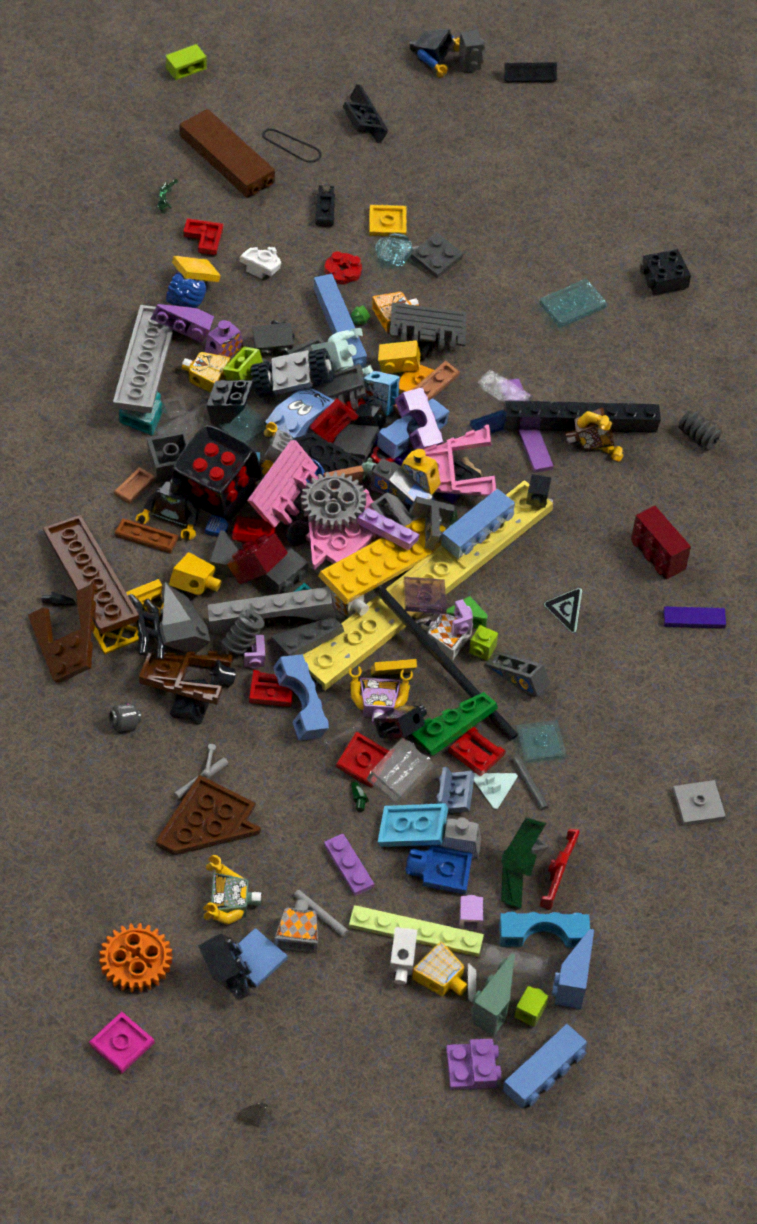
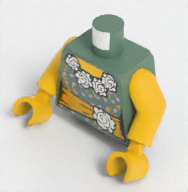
(229, 894)

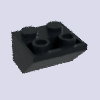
(228, 400)

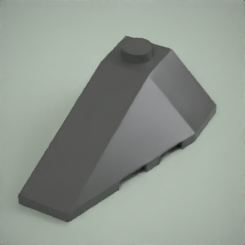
(181, 623)

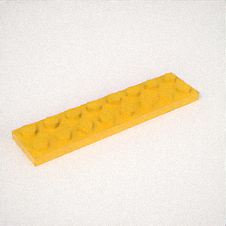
(375, 565)

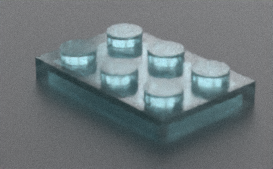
(573, 303)

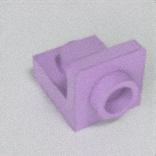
(257, 656)

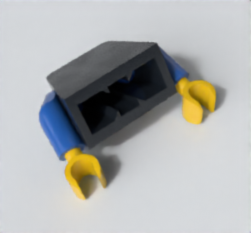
(434, 47)

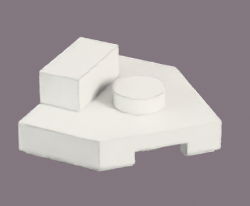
(261, 261)

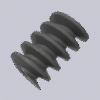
(698, 430)
(243, 632)

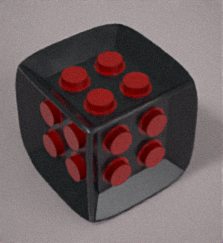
(218, 471)

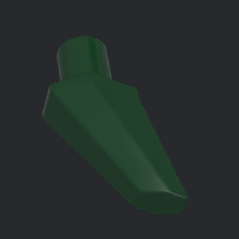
(359, 796)

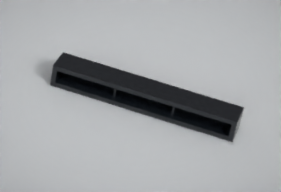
(561, 415)

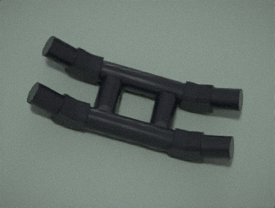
(145, 632)

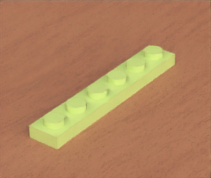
(427, 932)

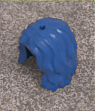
(185, 291)

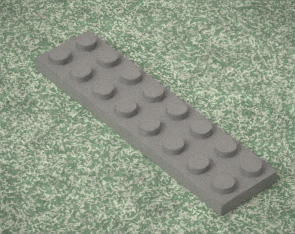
(143, 363)

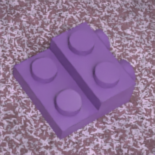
(473, 1065)

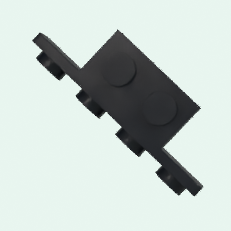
(364, 115)

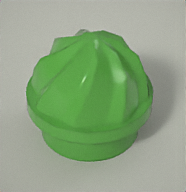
(360, 315)

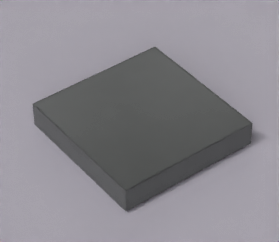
(357, 439)

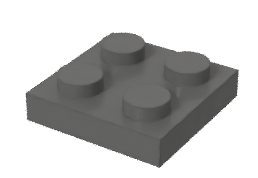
(437, 255)

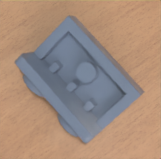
(456, 790)

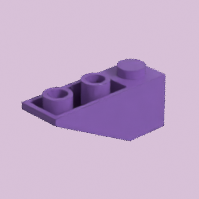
(184, 320)

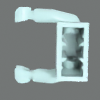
(340, 351)

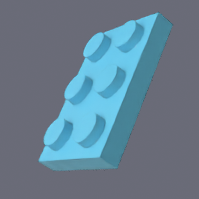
(413, 825)

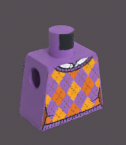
(224, 340)

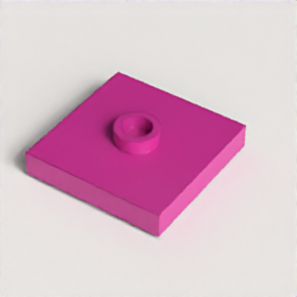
(121, 1042)

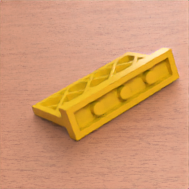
(148, 591)

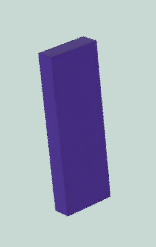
(694, 617)

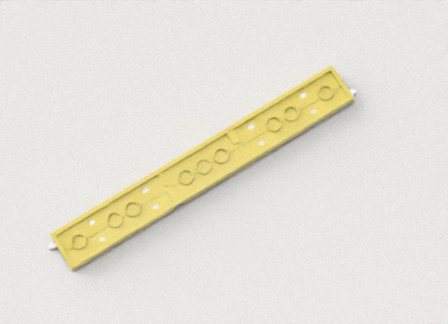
(370, 631)

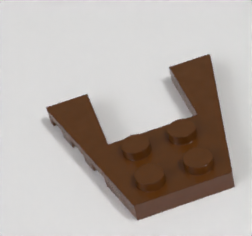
(74, 651)
(170, 673)

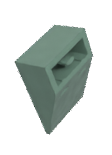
(492, 1003)

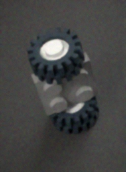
(292, 372)

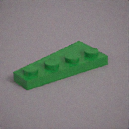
(453, 723)

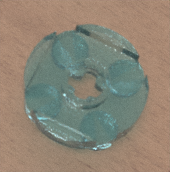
(385, 251)

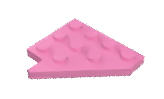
(337, 543)

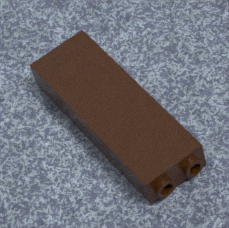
(227, 153)

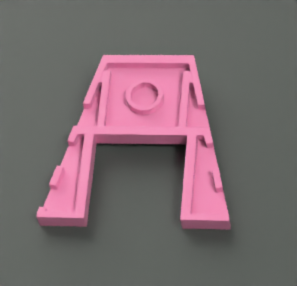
(444, 456)

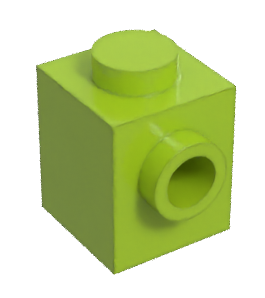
(483, 642)
(531, 1006)

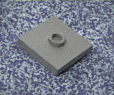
(699, 803)

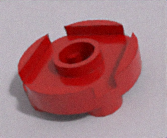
(338, 260)

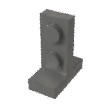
(434, 514)

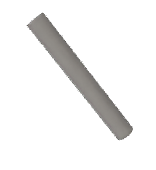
(214, 769)
(323, 915)

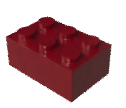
(660, 542)

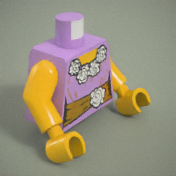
(378, 695)

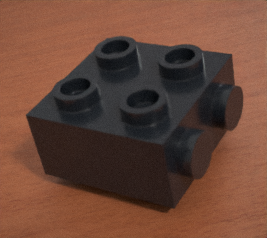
(665, 271)

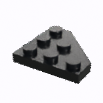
(326, 453)

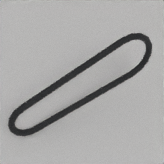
(309, 161)

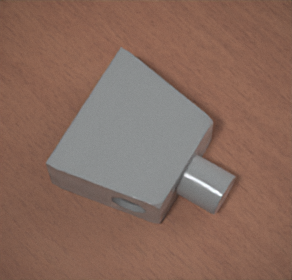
(394, 510)

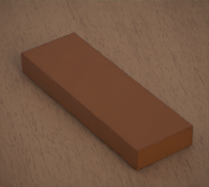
(146, 535)

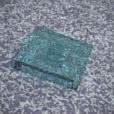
(245, 426)
(541, 741)

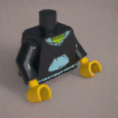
(174, 505)

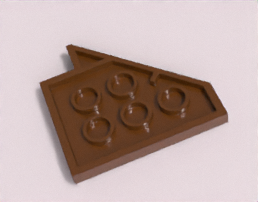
(207, 818)

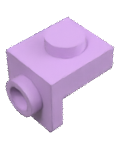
(464, 618)

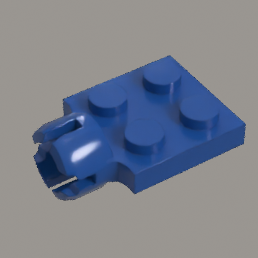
(441, 868)

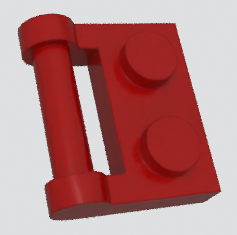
(333, 420)
(269, 693)
(474, 756)

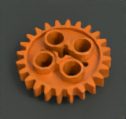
(123, 971)

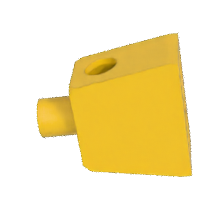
(194, 575)

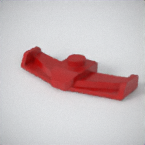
(557, 868)

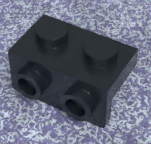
(188, 707)

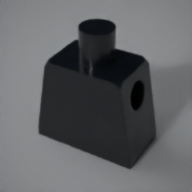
(408, 720)

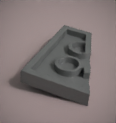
(307, 637)

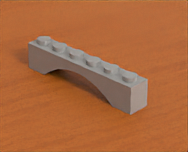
(310, 604)

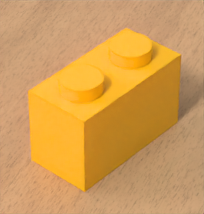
(399, 357)

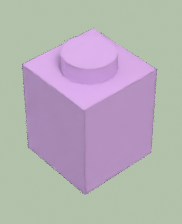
(471, 912)

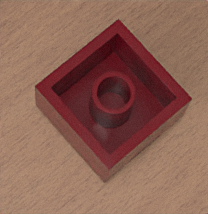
(256, 558)

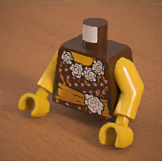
(595, 432)

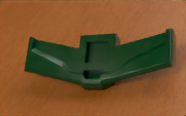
(519, 861)

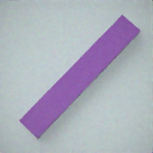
(534, 445)

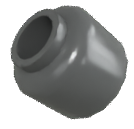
(124, 717)

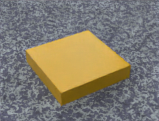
(387, 220)
(196, 269)
(393, 667)

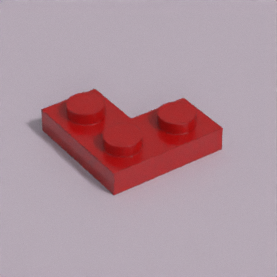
(207, 232)

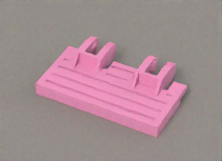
(279, 486)

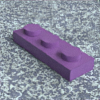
(387, 528)
(349, 864)

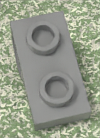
(278, 444)

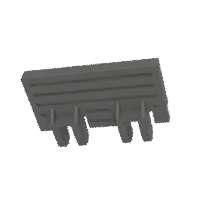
(428, 324)
(344, 387)

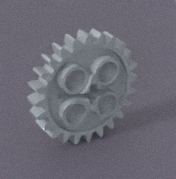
(321, 499)

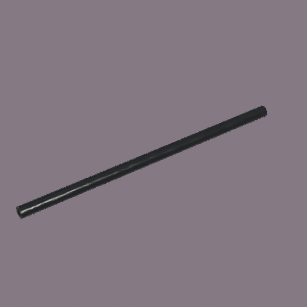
(441, 657)

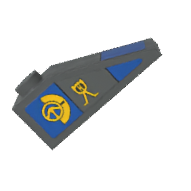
(394, 480)
(522, 673)

